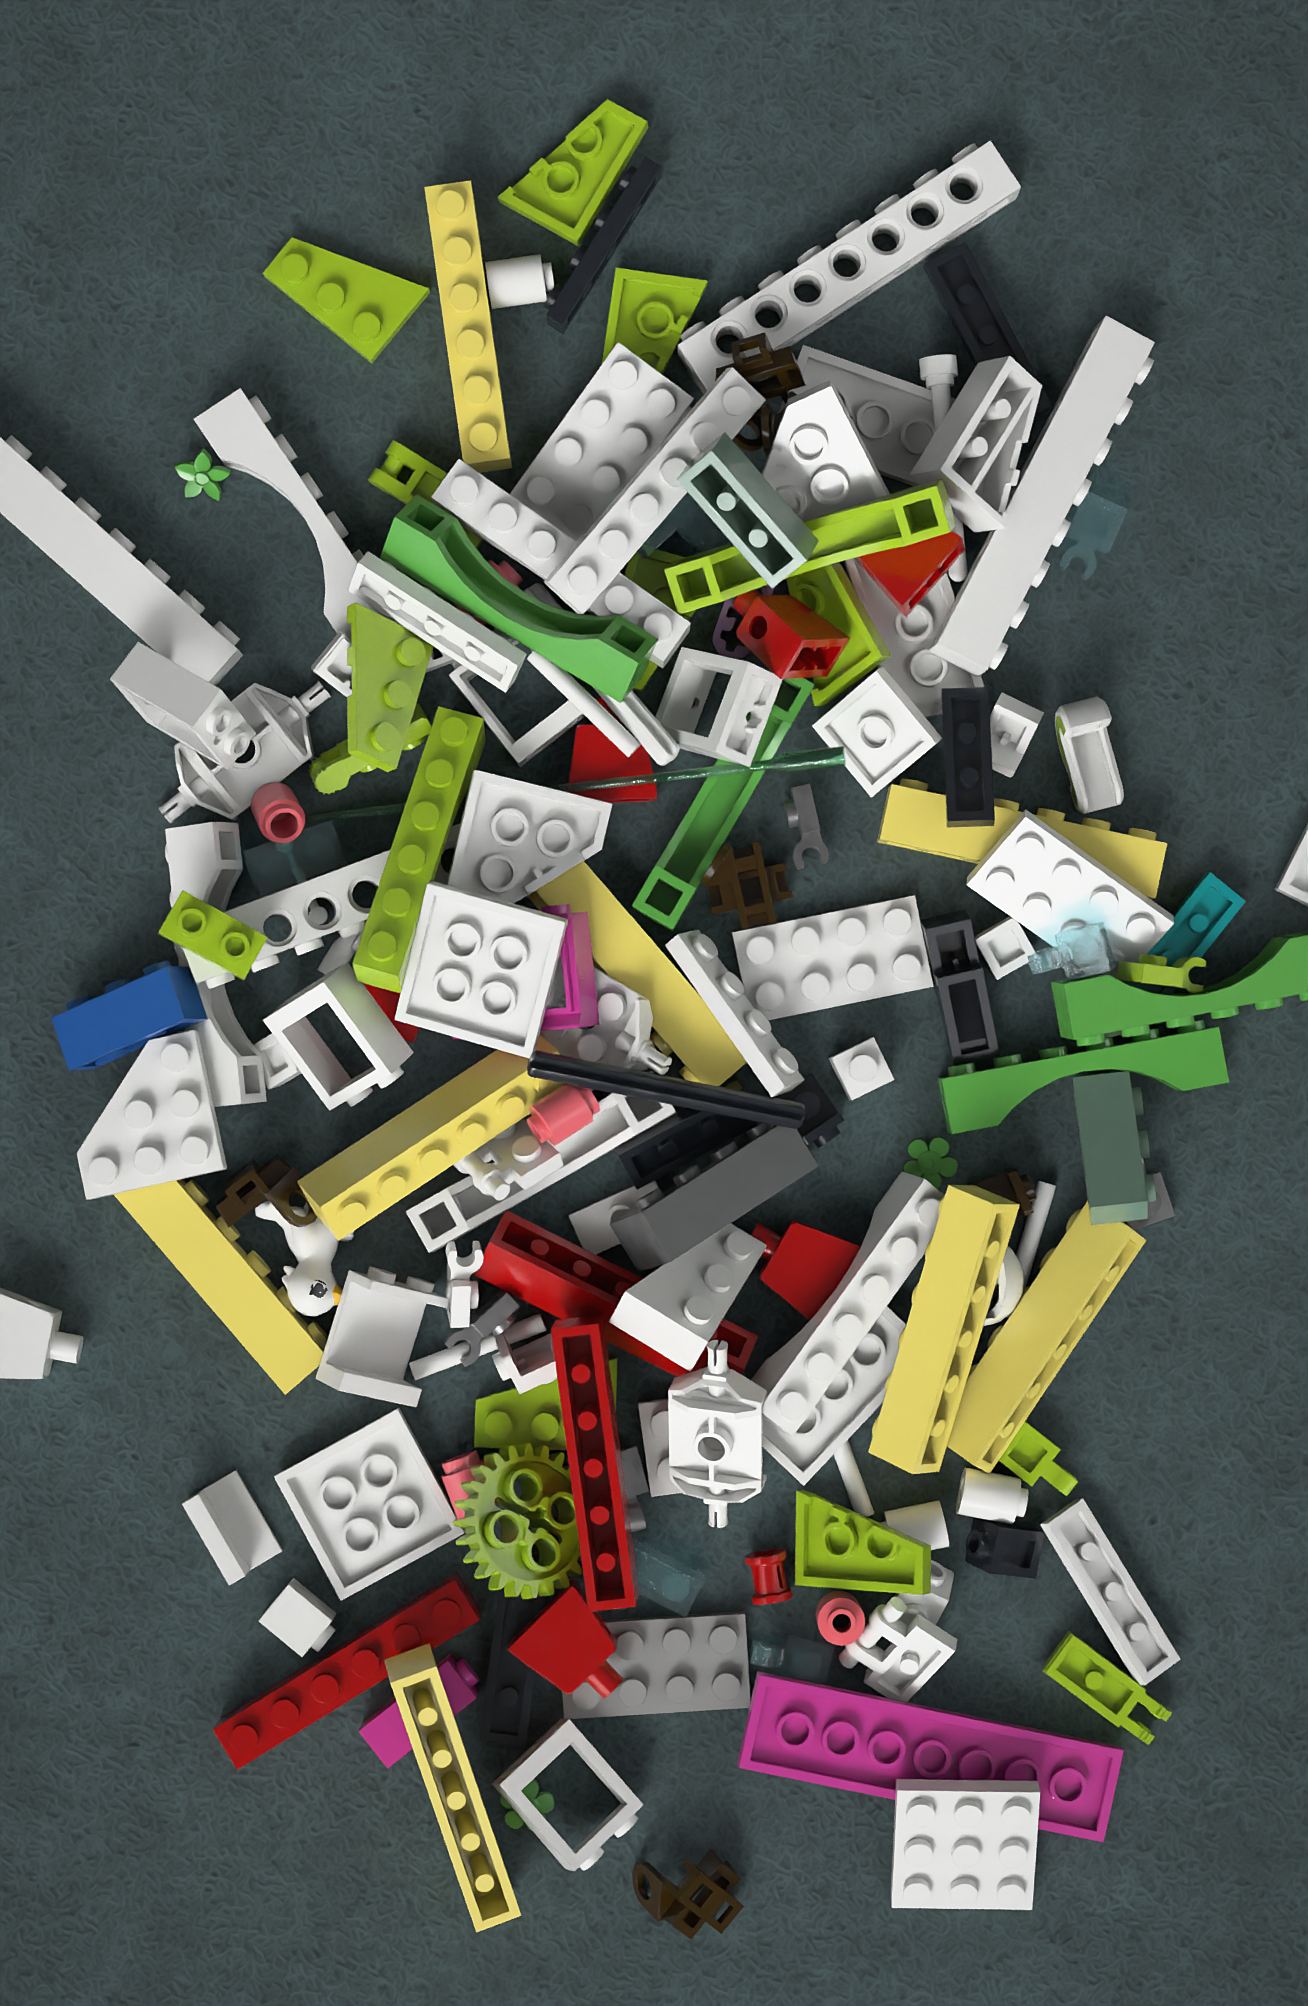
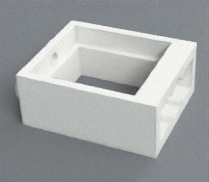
(183, 705)
(731, 735)
(534, 740)
(361, 1018)
(539, 1757)

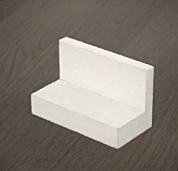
(232, 1527)

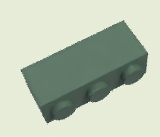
(748, 510)
(1113, 1148)

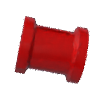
(768, 1576)

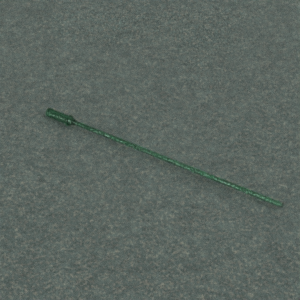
(785, 762)

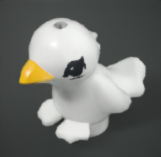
(312, 1283)

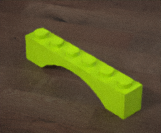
(842, 535)
(429, 813)

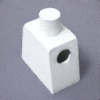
(32, 1338)

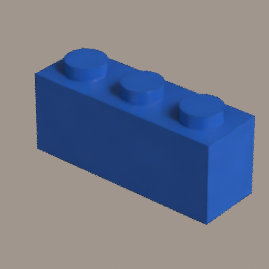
(128, 1016)

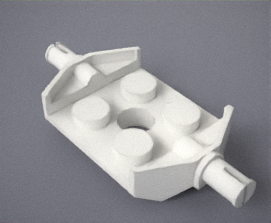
(280, 748)
(622, 1031)
(719, 1406)

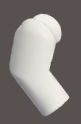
(340, 952)

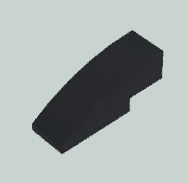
(960, 987)

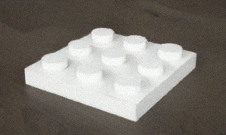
(481, 969)
(369, 1504)
(964, 1844)

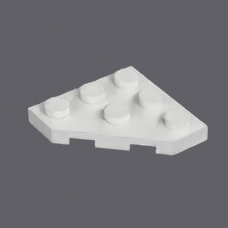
(820, 456)
(522, 836)
(156, 1124)

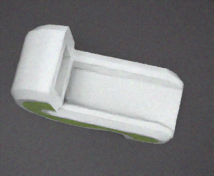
(1088, 754)

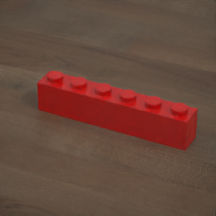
(581, 1284)
(595, 1463)
(345, 1671)

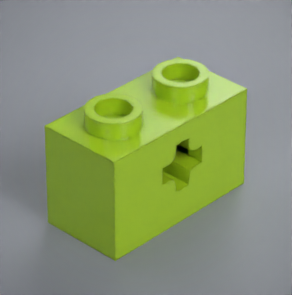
(212, 935)

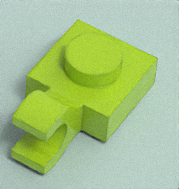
(1153, 970)
(1032, 1456)

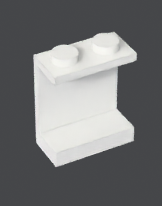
(376, 1335)

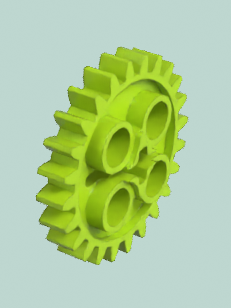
(511, 1558)

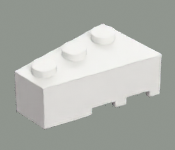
(982, 442)
(688, 1298)

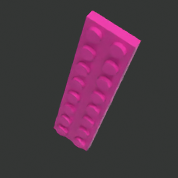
(872, 1740)

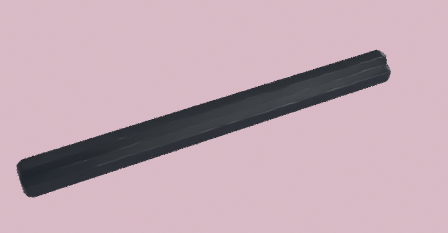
(665, 1089)

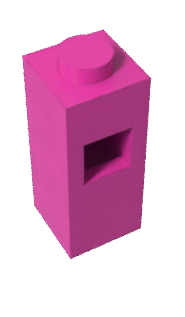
(386, 1729)

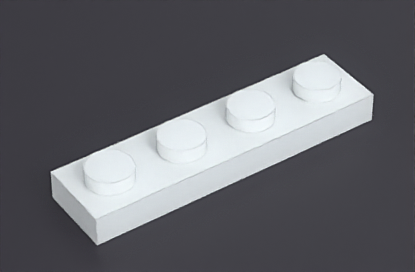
(436, 621)
(743, 1024)
(1110, 1591)

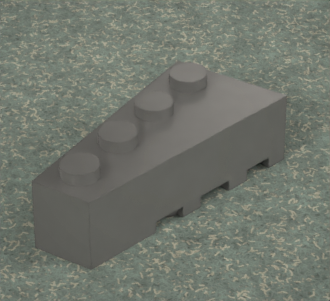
(712, 1196)

